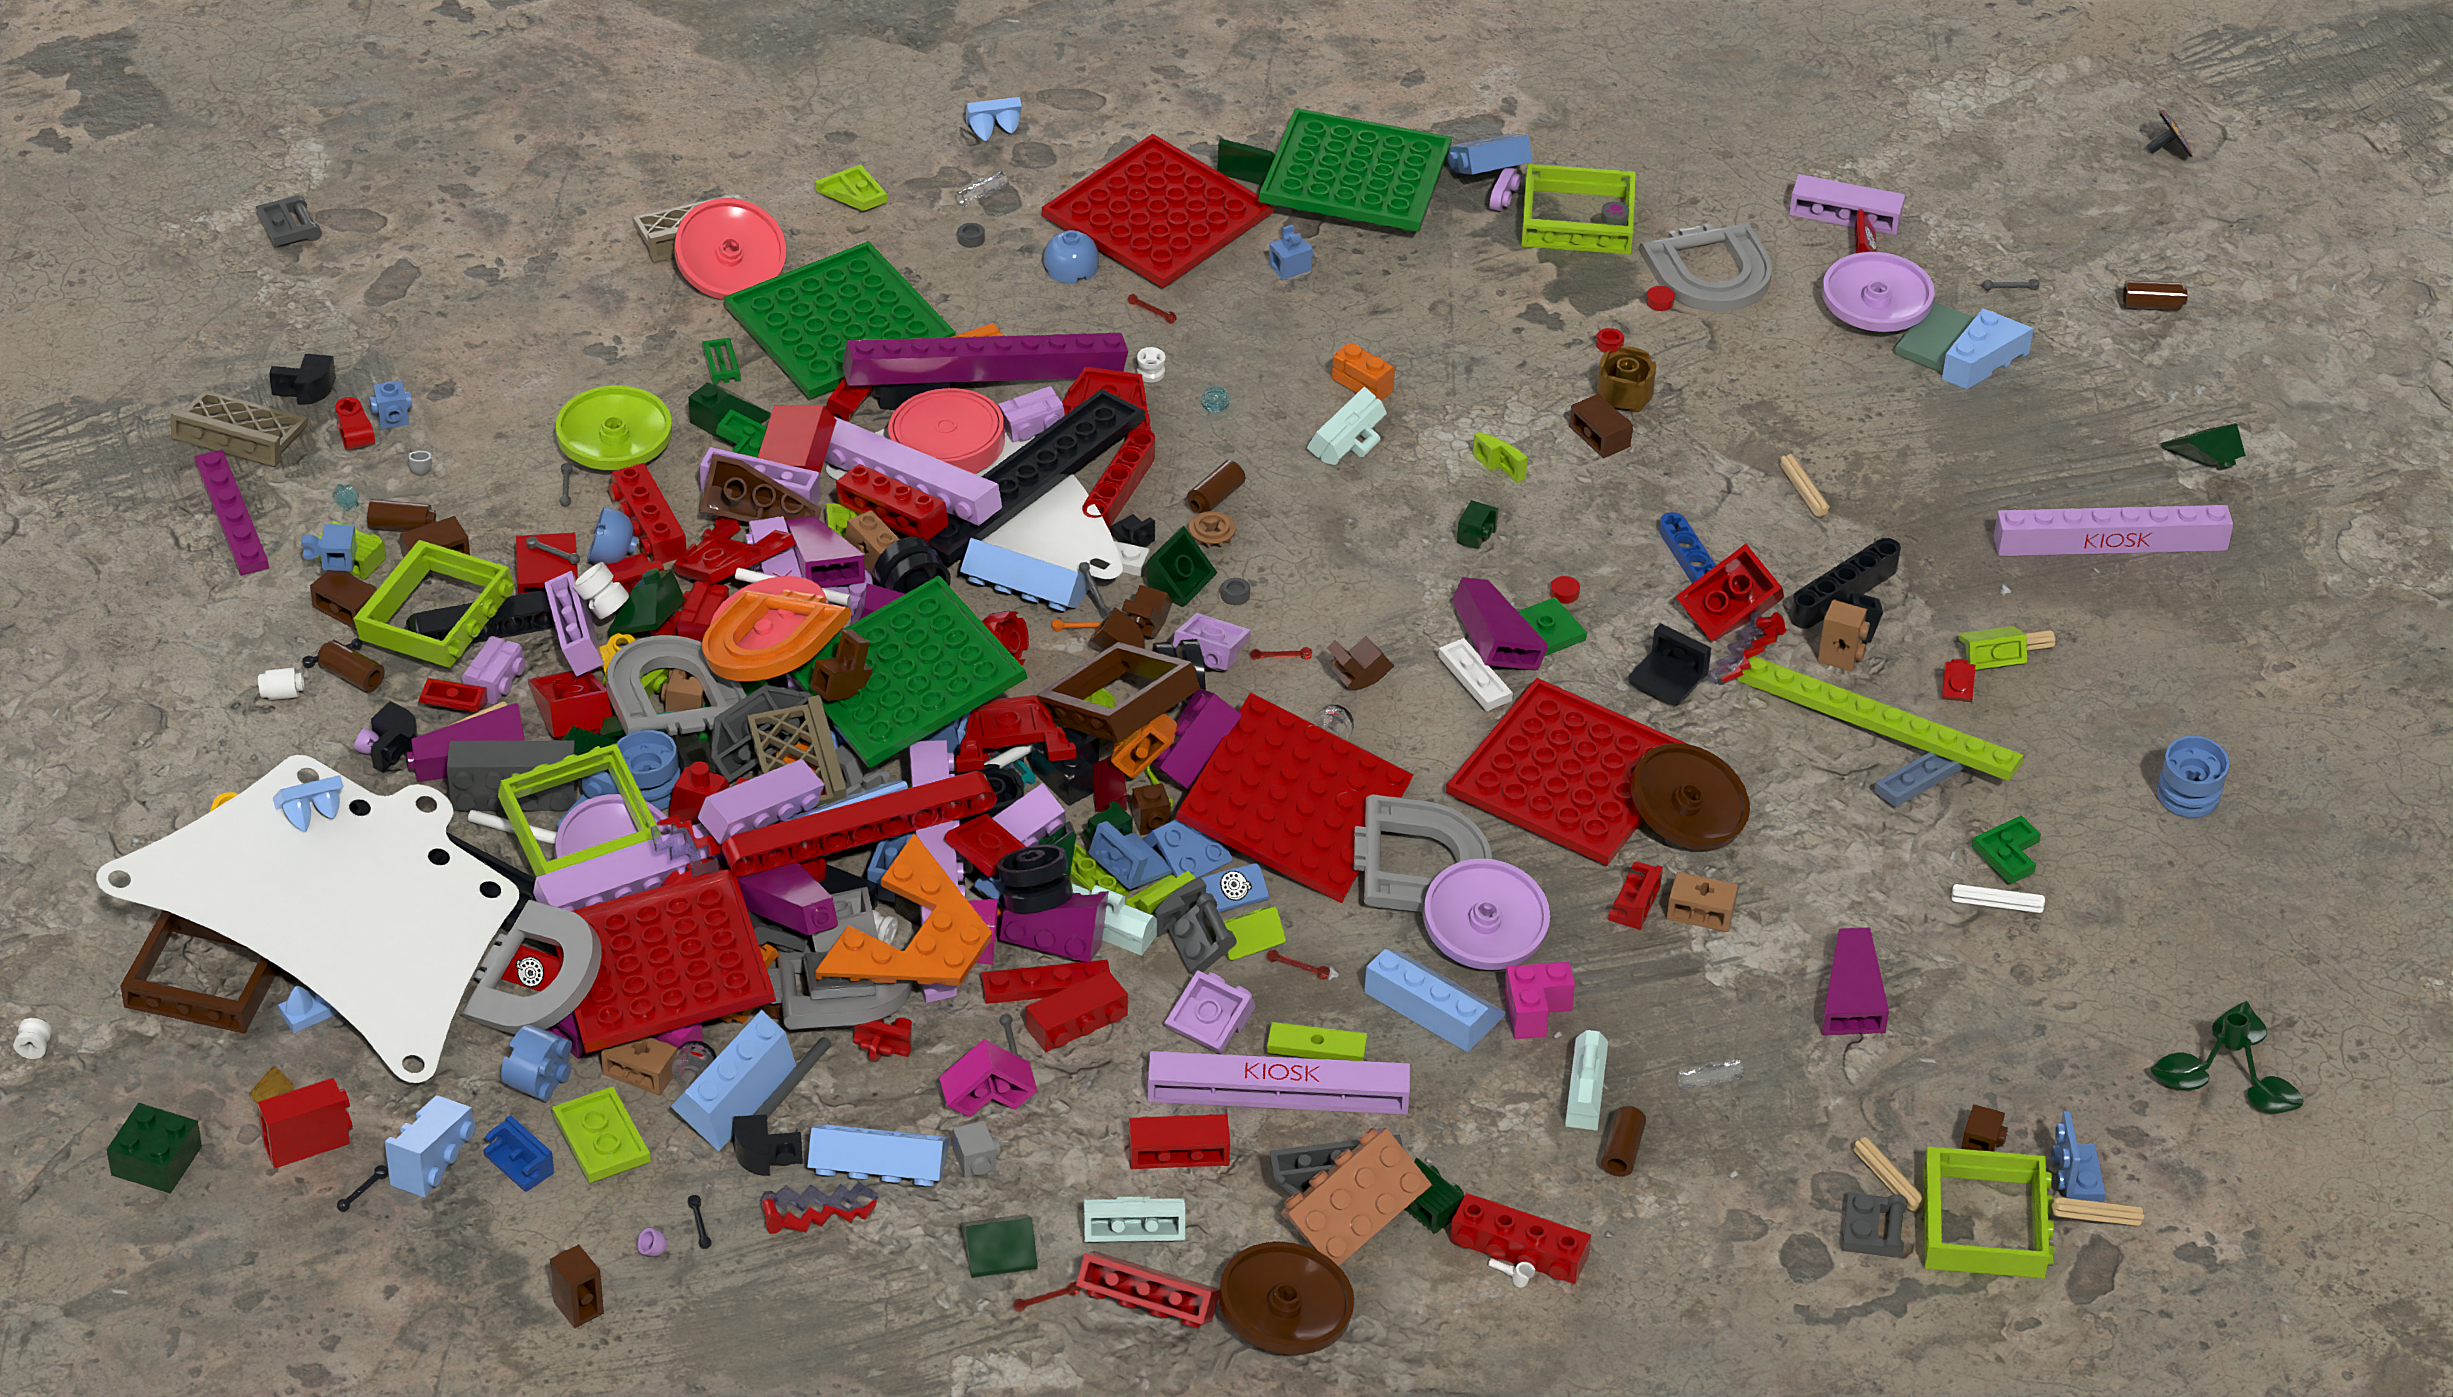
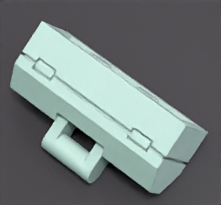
(1341, 432)
(1124, 924)
(1587, 1081)
(1134, 1219)

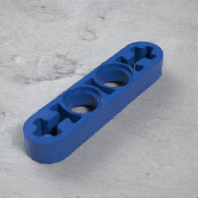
(1684, 555)

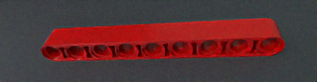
(858, 823)

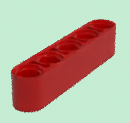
(1122, 476)

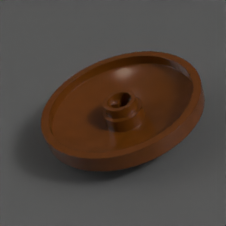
(1690, 796)
(1286, 1298)

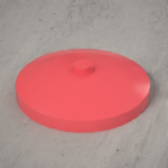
(728, 246)

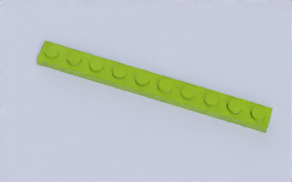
(1882, 718)

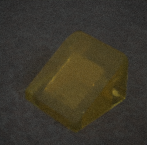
(271, 1085)

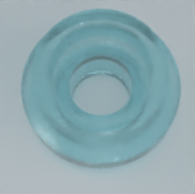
(1215, 399)
(346, 496)

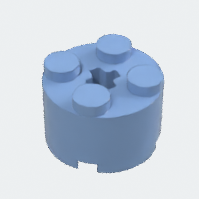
(537, 1062)

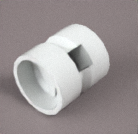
(599, 588)

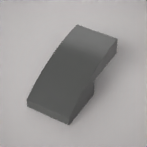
(1178, 904)

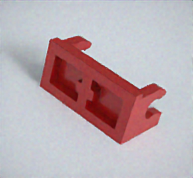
(847, 399)
(1637, 896)

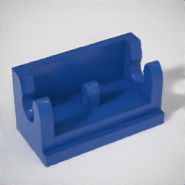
(519, 1154)

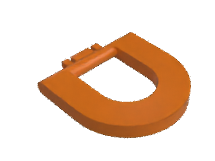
(810, 636)

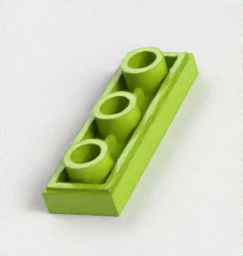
(1089, 872)
(1316, 1042)

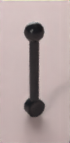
(309, 661)
(380, 1172)
(694, 1203)

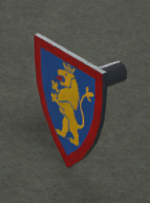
(2168, 135)

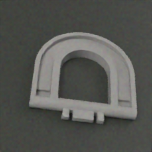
(1705, 295)
(665, 651)
(1411, 818)
(562, 996)
(808, 1013)

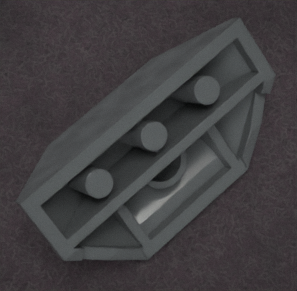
(731, 738)
(1297, 1165)

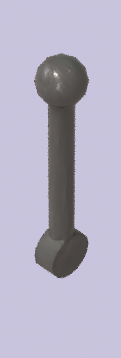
(2033, 284)
(566, 469)
(532, 542)
(1084, 567)
(1006, 1020)

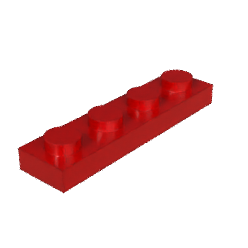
(1036, 981)

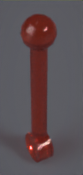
(1170, 317)
(1305, 653)
(1322, 972)
(1071, 1289)

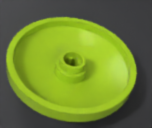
(613, 427)

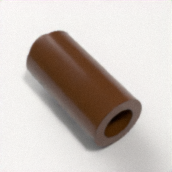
(2154, 295)
(1216, 487)
(398, 515)
(351, 665)
(1623, 1141)

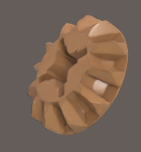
(1209, 521)

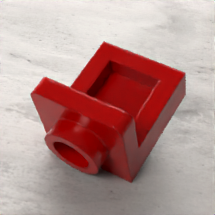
(1958, 680)

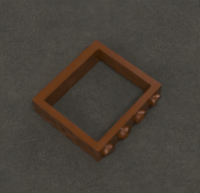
(1065, 700)
(188, 1004)

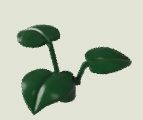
(2235, 1030)

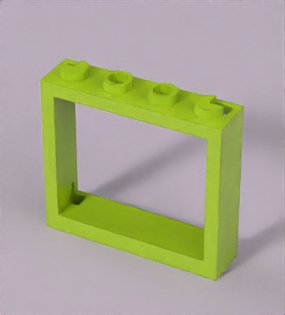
(1578, 235)
(403, 580)
(567, 770)
(1991, 1167)

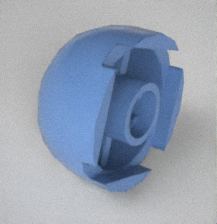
(1071, 257)
(612, 537)

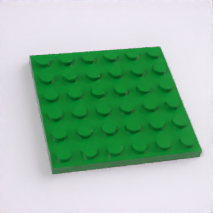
(1356, 169)
(818, 307)
(928, 669)

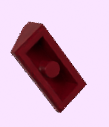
(1108, 785)

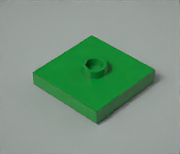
(1554, 625)

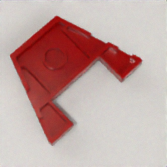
(1121, 384)
(720, 557)
(1009, 723)

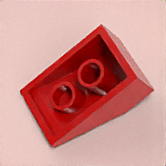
(1731, 593)
(571, 701)

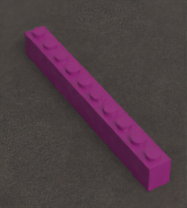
(981, 358)

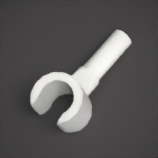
(1520, 1273)

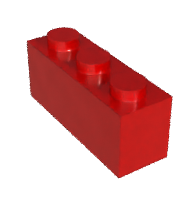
(1076, 1011)
(1179, 1141)

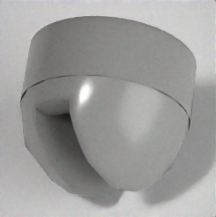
(420, 462)

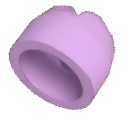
(365, 740)
(651, 1242)

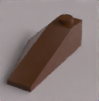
(748, 495)

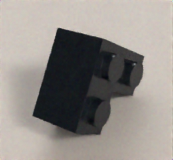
(1071, 777)

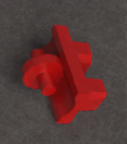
(884, 1038)

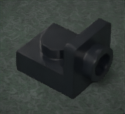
(1134, 531)

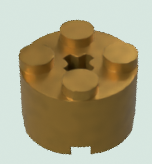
(1627, 378)

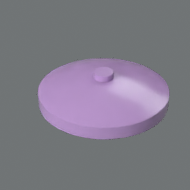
(1878, 291)
(598, 822)
(1486, 914)

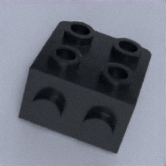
(1672, 666)

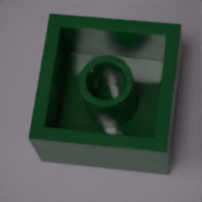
(154, 1148)

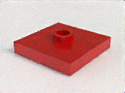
(983, 842)

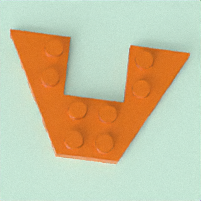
(941, 949)

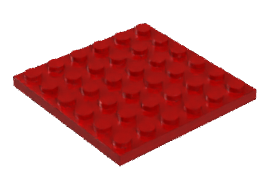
(1158, 210)
(1561, 770)
(1290, 795)
(671, 961)

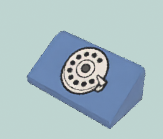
(1237, 887)

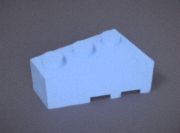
(1985, 346)
(428, 1145)

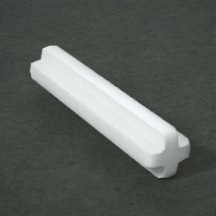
(1998, 898)

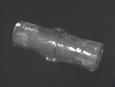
(981, 189)
(1709, 1074)

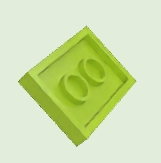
(601, 1134)

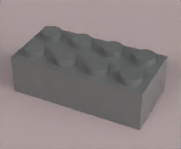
(479, 767)

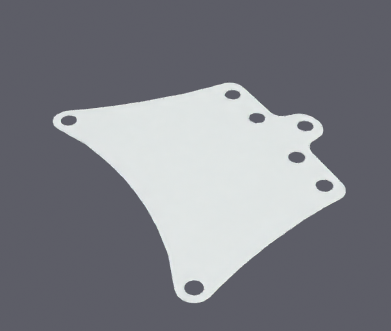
(339, 905)

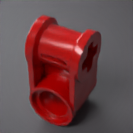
(353, 424)

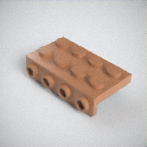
(1356, 1195)

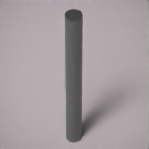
(794, 1077)

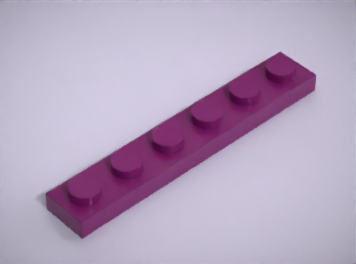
(231, 512)

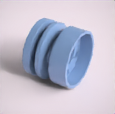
(653, 764)
(2193, 776)

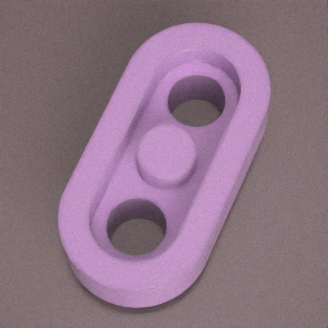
(1503, 189)

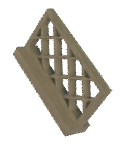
(661, 239)
(237, 439)
(817, 735)

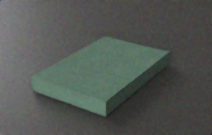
(1933, 336)

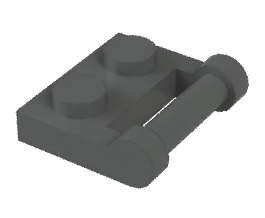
(281, 225)
(783, 936)
(1193, 938)
(1863, 1224)

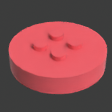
(951, 427)
(776, 623)

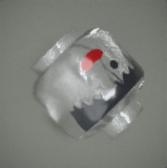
(1335, 720)
(691, 1061)

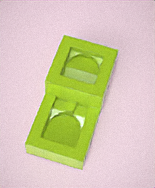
(1498, 453)

